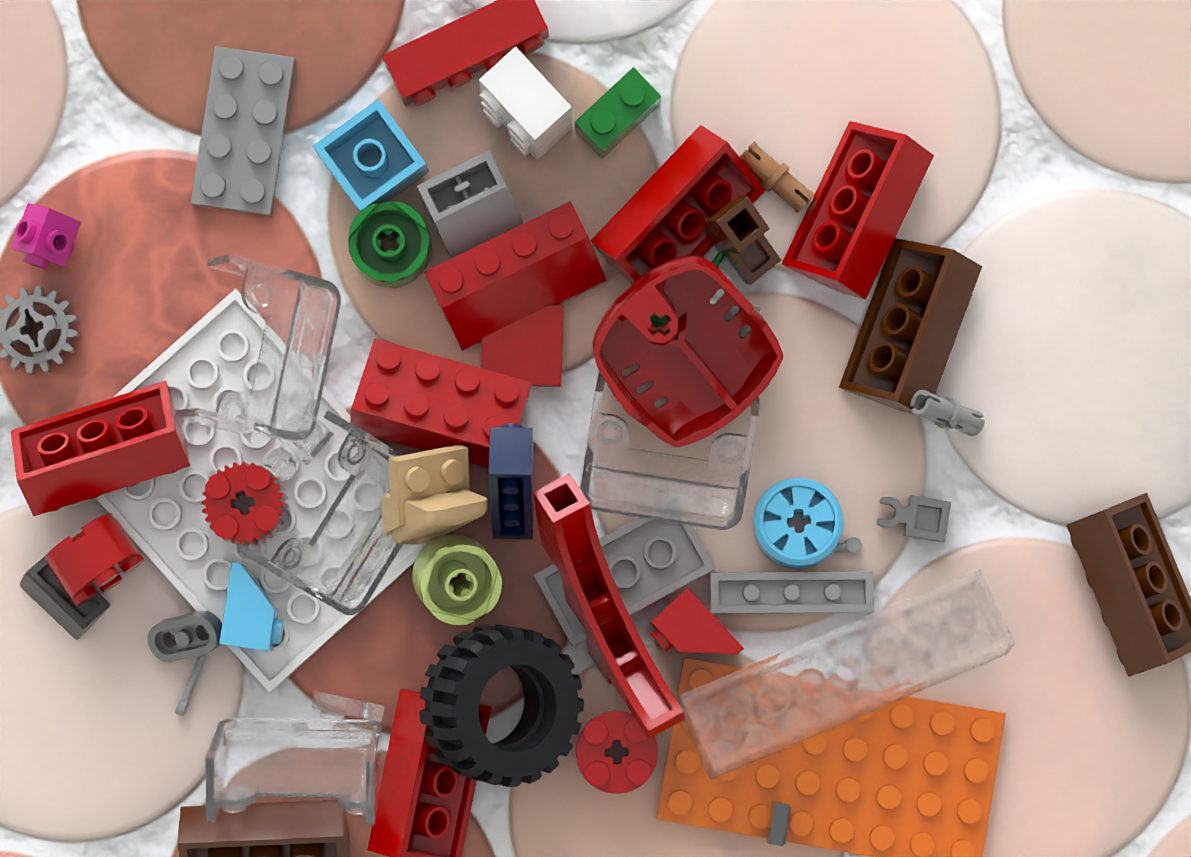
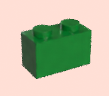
(617, 112)

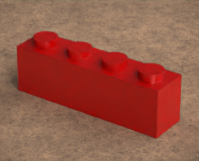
(463, 48)

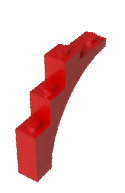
(590, 591)

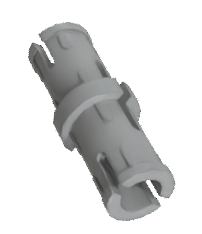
(947, 413)

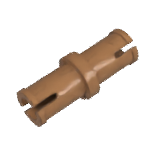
(776, 177)

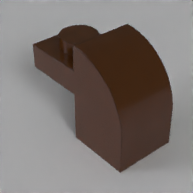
(740, 235)

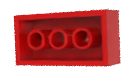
(434, 400)

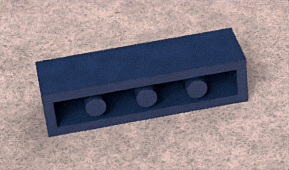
(511, 481)

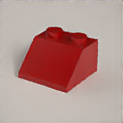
(692, 629)

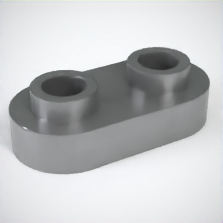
(189, 634)

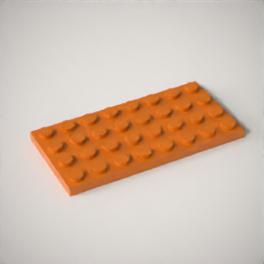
(877, 786)

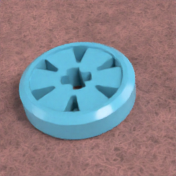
(818, 537)

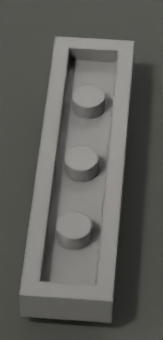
(792, 592)

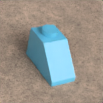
(249, 614)

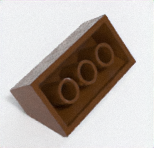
(910, 323)
(1135, 583)
(266, 831)

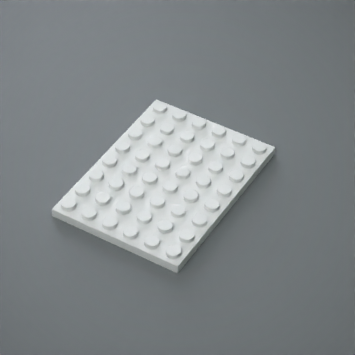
(167, 514)

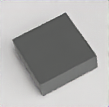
(778, 823)

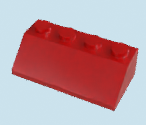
(671, 208)
(858, 209)
(516, 275)
(99, 449)
(420, 799)

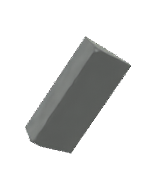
(48, 592)

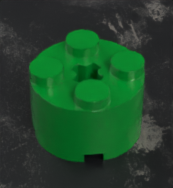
(389, 221)

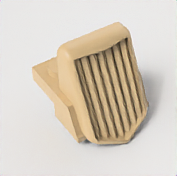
(429, 495)

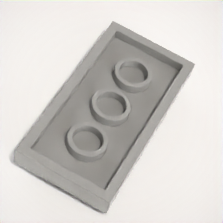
(243, 131)
(646, 563)

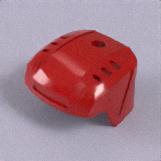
(690, 358)

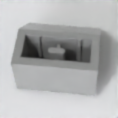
(470, 204)

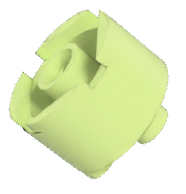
(468, 597)

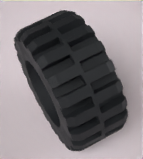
(547, 714)

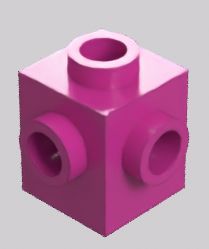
(45, 236)

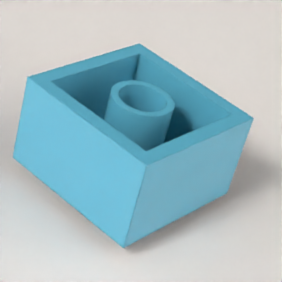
(371, 157)

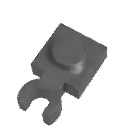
(922, 517)

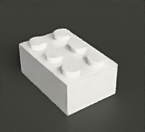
(525, 104)

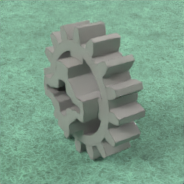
(52, 326)

